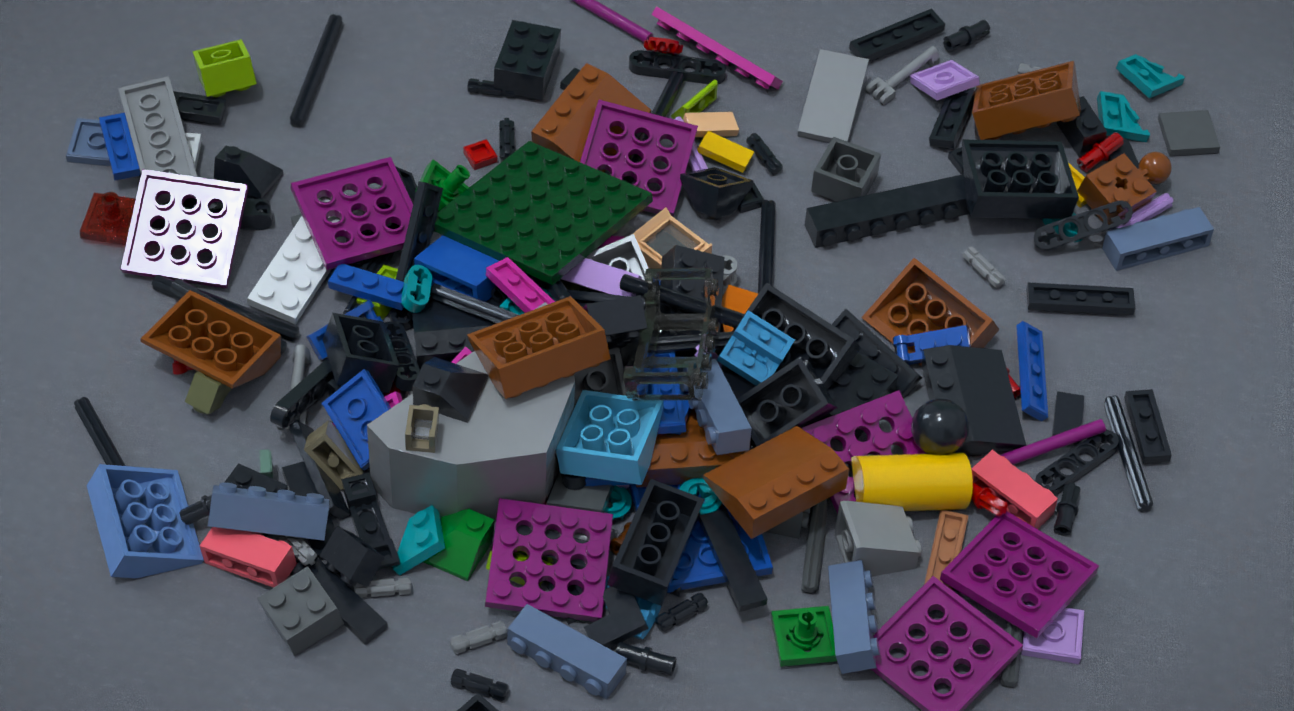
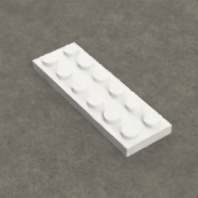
(293, 274)

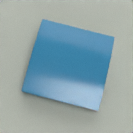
(755, 349)

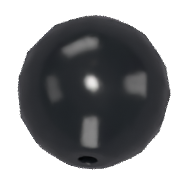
(940, 427)

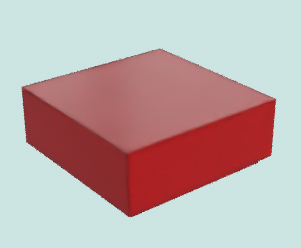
(480, 154)

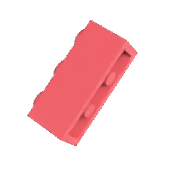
(1023, 495)
(249, 555)

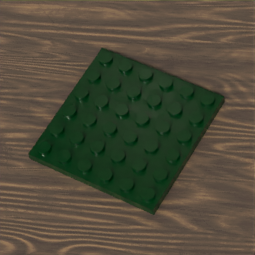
(541, 211)

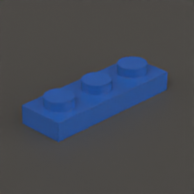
(119, 146)
(367, 285)

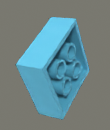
(609, 437)

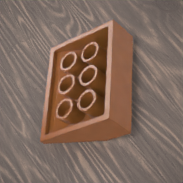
(1026, 101)
(570, 117)
(925, 303)
(215, 340)
(540, 347)
(684, 455)
(778, 480)

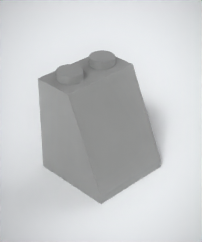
(877, 536)

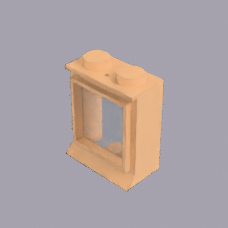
(662, 234)

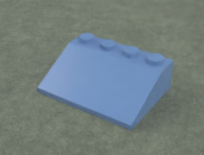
(142, 520)

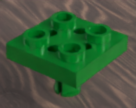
(452, 183)
(802, 628)

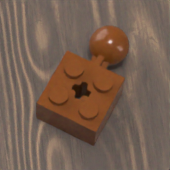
(1125, 182)

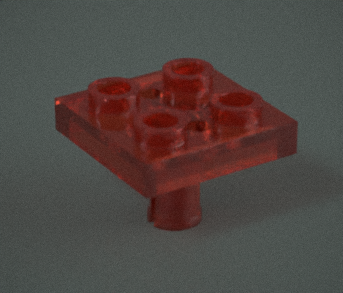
(112, 214)

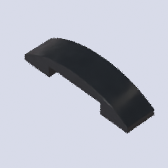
(368, 518)

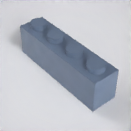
(1157, 238)
(721, 414)
(268, 511)
(852, 616)
(566, 651)

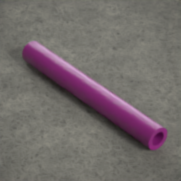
(615, 19)
(1055, 442)

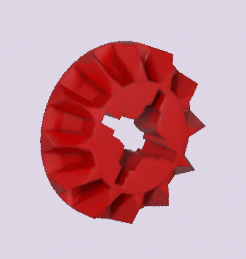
(663, 45)

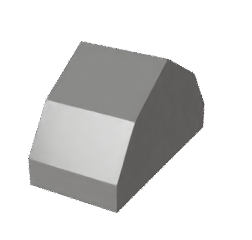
(498, 454)

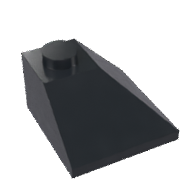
(246, 168)
(715, 191)
(449, 387)

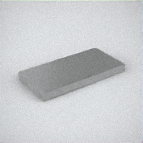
(833, 96)

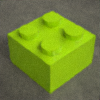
(224, 68)

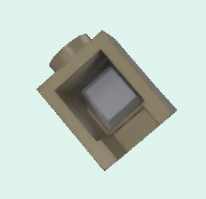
(422, 428)

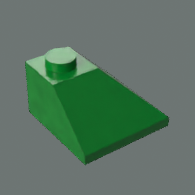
(466, 540)

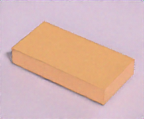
(716, 122)

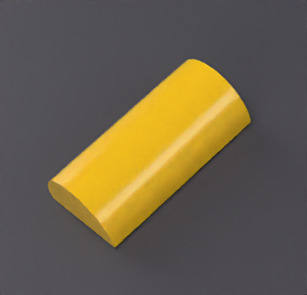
(914, 481)

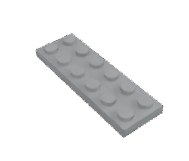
(157, 129)

